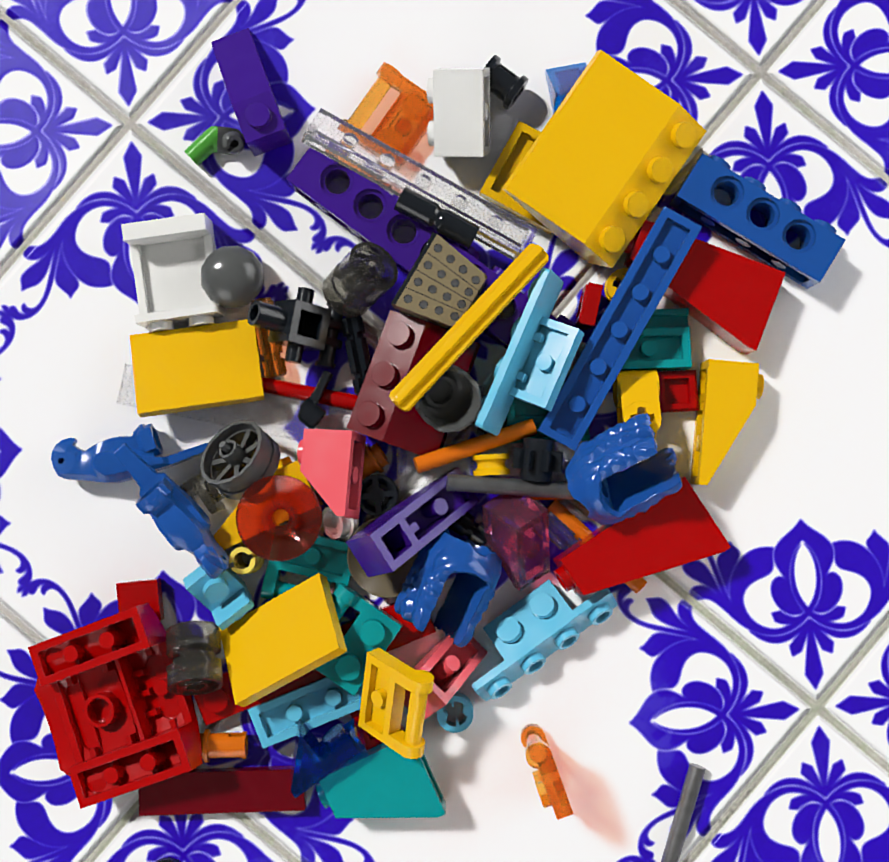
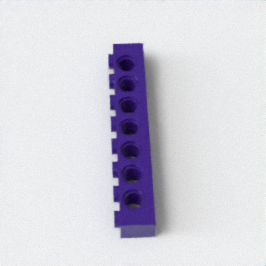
(311, 181)

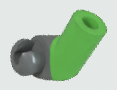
(216, 140)

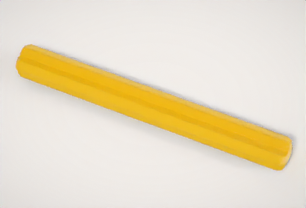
(468, 327)

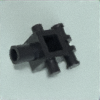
(300, 327)

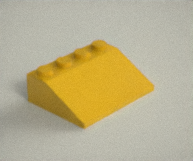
(604, 160)

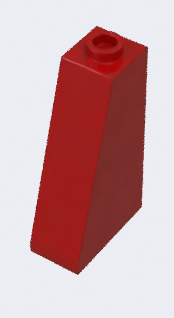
(721, 290)
(651, 541)

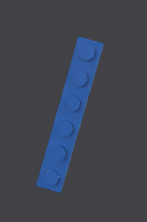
(620, 327)

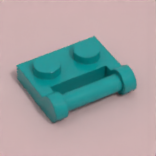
(323, 557)
(369, 631)

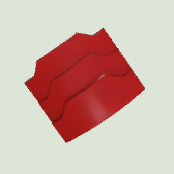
(113, 708)

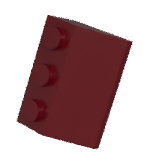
(398, 351)

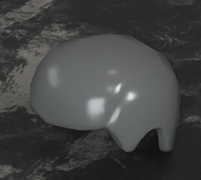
(232, 276)
(451, 401)

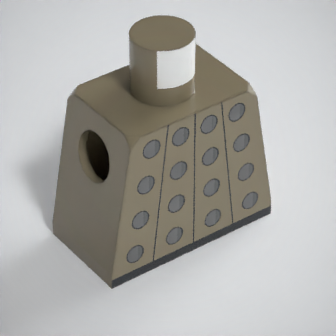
(440, 285)

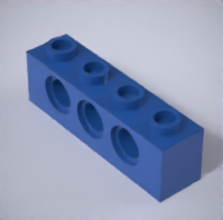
(817, 238)

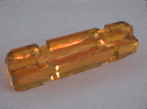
(273, 363)

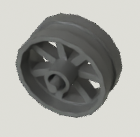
(236, 462)

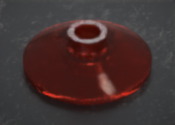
(257, 523)

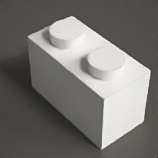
(459, 112)

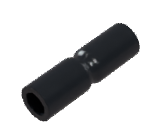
(432, 215)

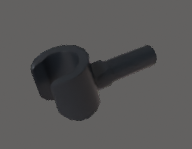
(311, 413)

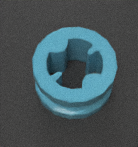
(467, 710)

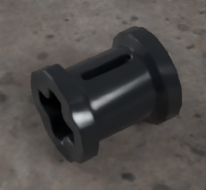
(505, 83)

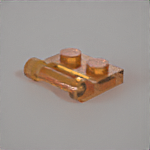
(407, 117)
(547, 776)

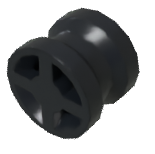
(373, 495)

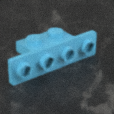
(535, 358)
(536, 630)

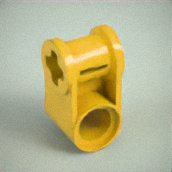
(636, 394)

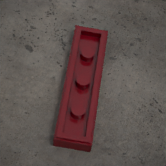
(222, 792)

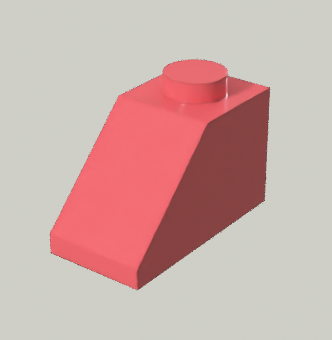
(334, 467)
(450, 668)

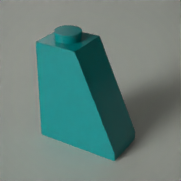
(382, 786)

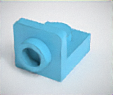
(224, 596)

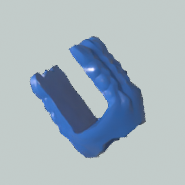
(622, 495)
(469, 595)

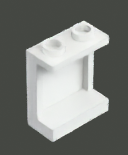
(168, 270)

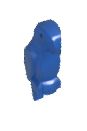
(101, 464)
(175, 513)

